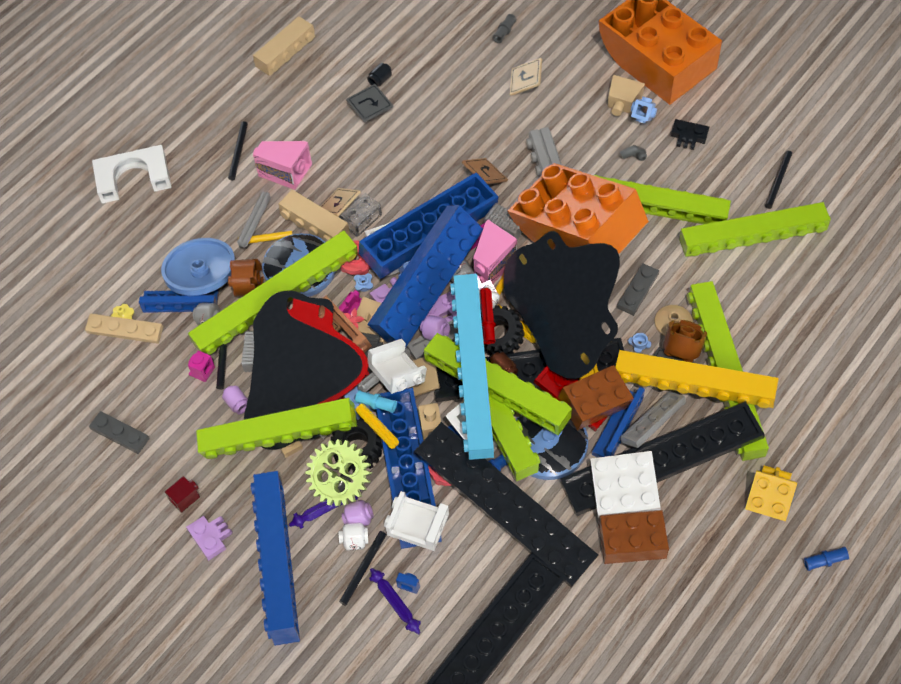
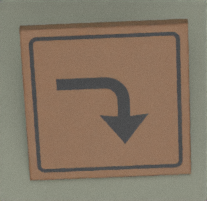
(485, 170)

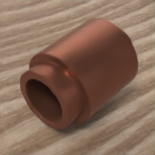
(504, 362)

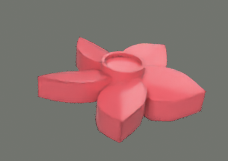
(353, 317)

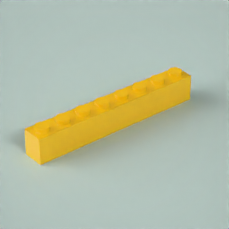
(697, 379)

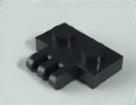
(689, 133)

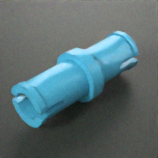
(376, 401)

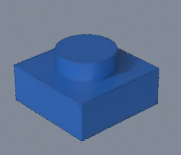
(408, 582)

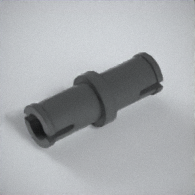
(504, 28)

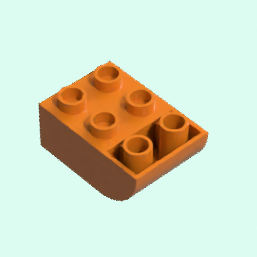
(660, 46)
(579, 209)

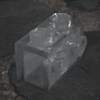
(361, 214)

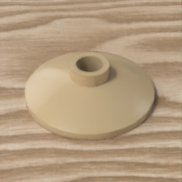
(665, 314)

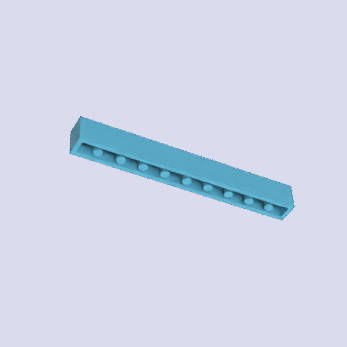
(473, 367)

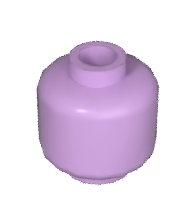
(434, 325)
(358, 513)

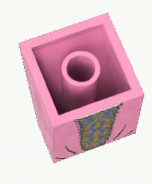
(283, 161)
(493, 252)

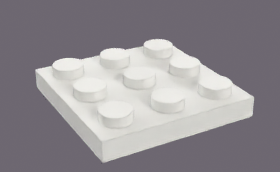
(625, 484)

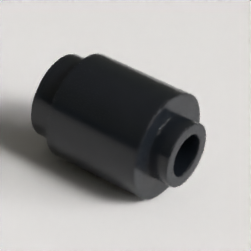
(379, 74)

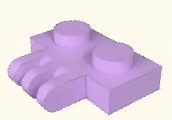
(209, 535)

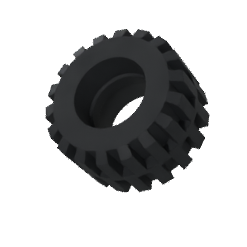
(512, 337)
(361, 432)

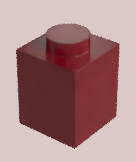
(182, 493)

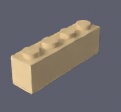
(284, 46)
(311, 216)

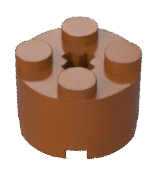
(245, 276)
(684, 340)

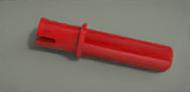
(487, 316)

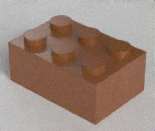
(596, 397)
(633, 537)

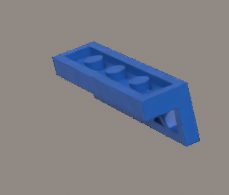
(173, 302)
(617, 426)

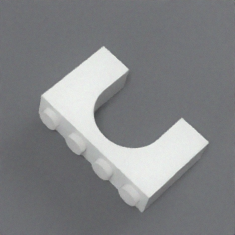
(109, 169)

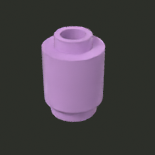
(235, 399)

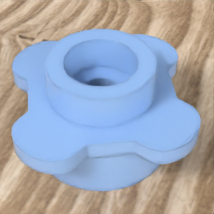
(367, 285)
(639, 337)

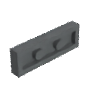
(638, 289)
(119, 432)

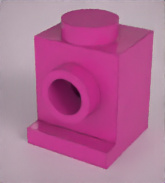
(197, 365)

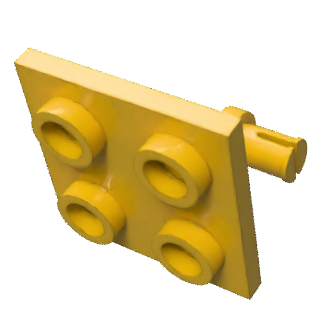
(771, 493)

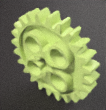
(347, 456)

